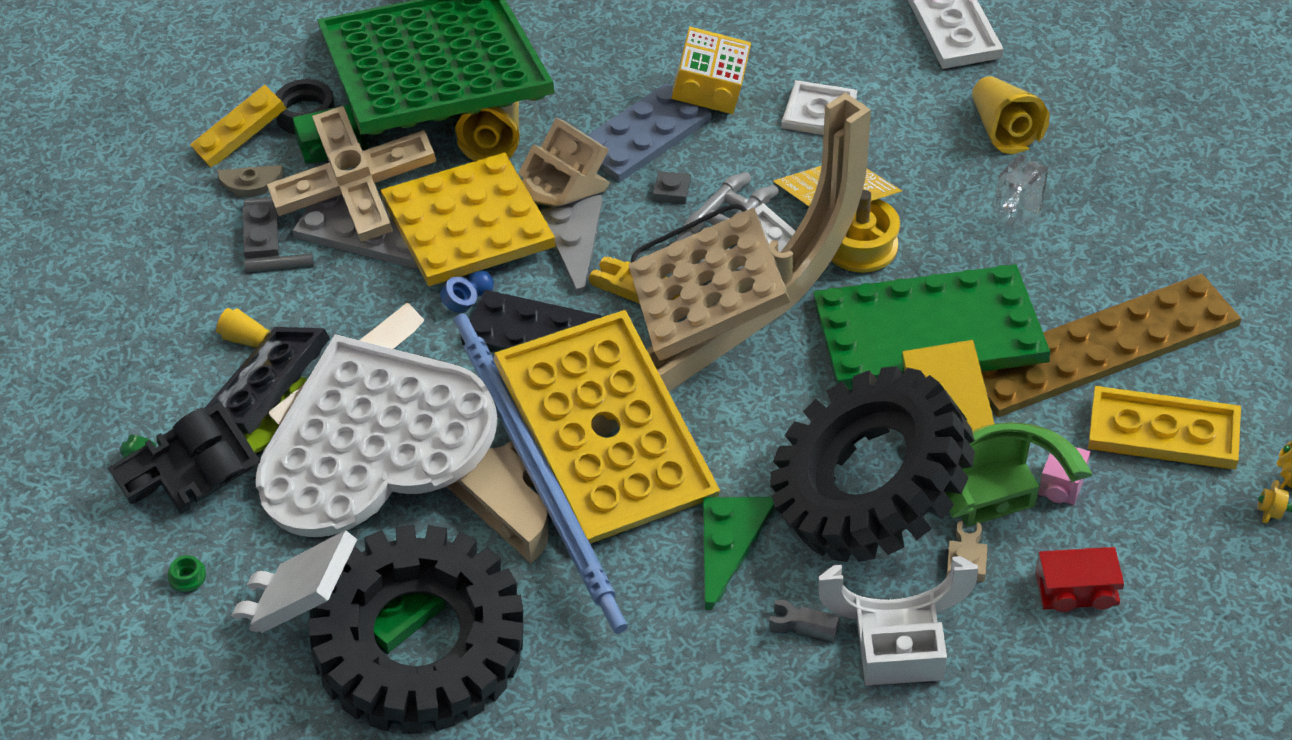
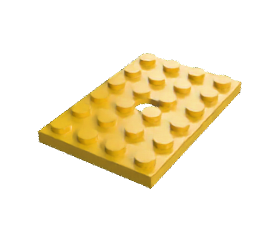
(606, 371)

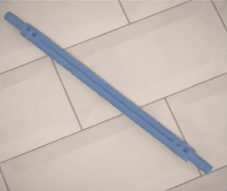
(542, 477)

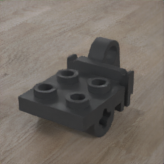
(191, 459)

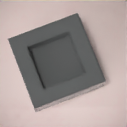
(671, 187)

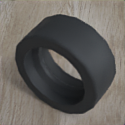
(302, 91)

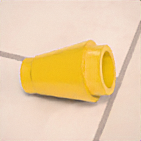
(240, 328)

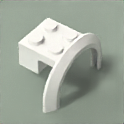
(901, 635)

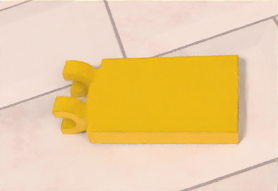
(959, 374)

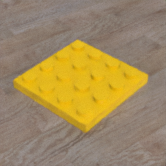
(467, 219)

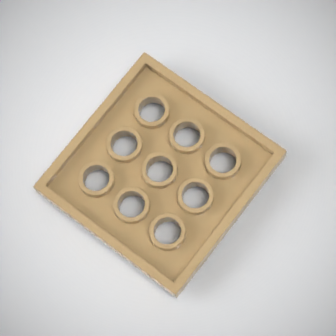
(726, 286)

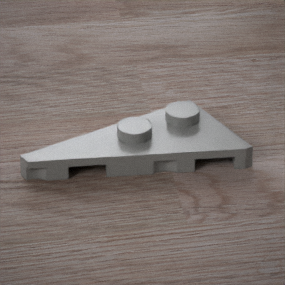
(575, 234)

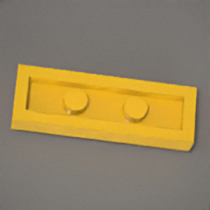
(238, 126)

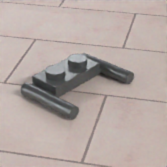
(262, 239)

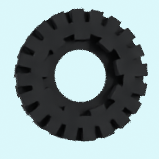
(933, 464)
(459, 682)

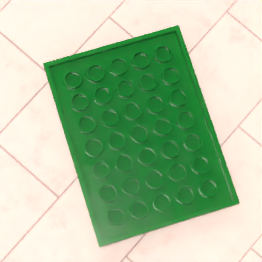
(431, 61)

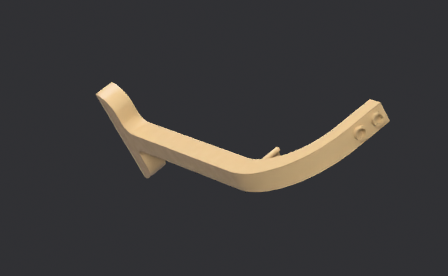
(501, 485)

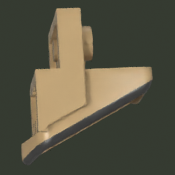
(564, 167)

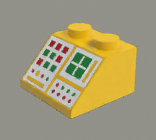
(711, 70)

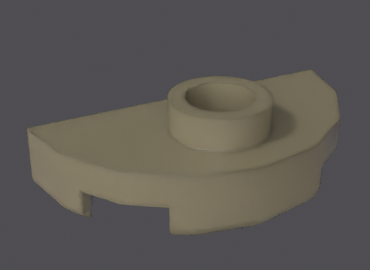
(250, 180)

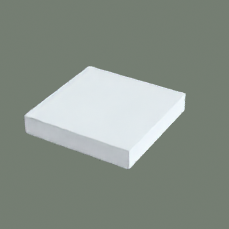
(807, 106)

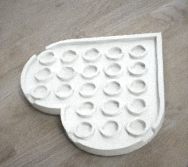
(368, 428)

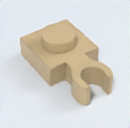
(970, 549)

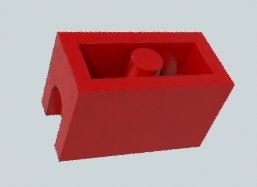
(1079, 578)

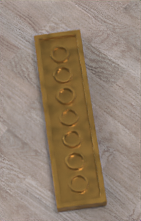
(1114, 342)

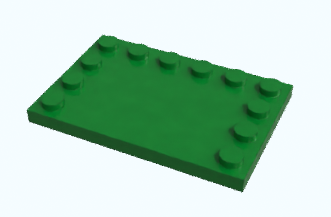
(875, 322)

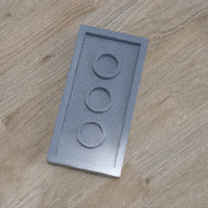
(647, 131)

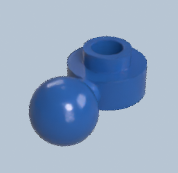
(462, 293)

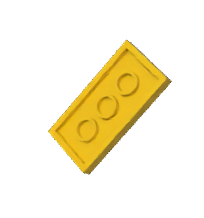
(1165, 427)

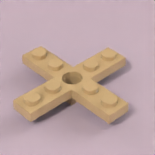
(356, 184)

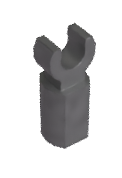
(804, 621)

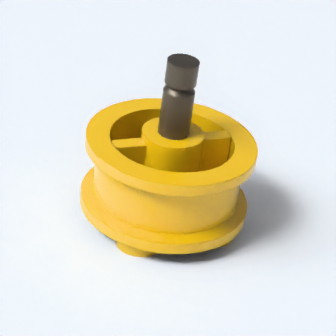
(871, 238)

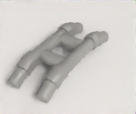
(728, 194)

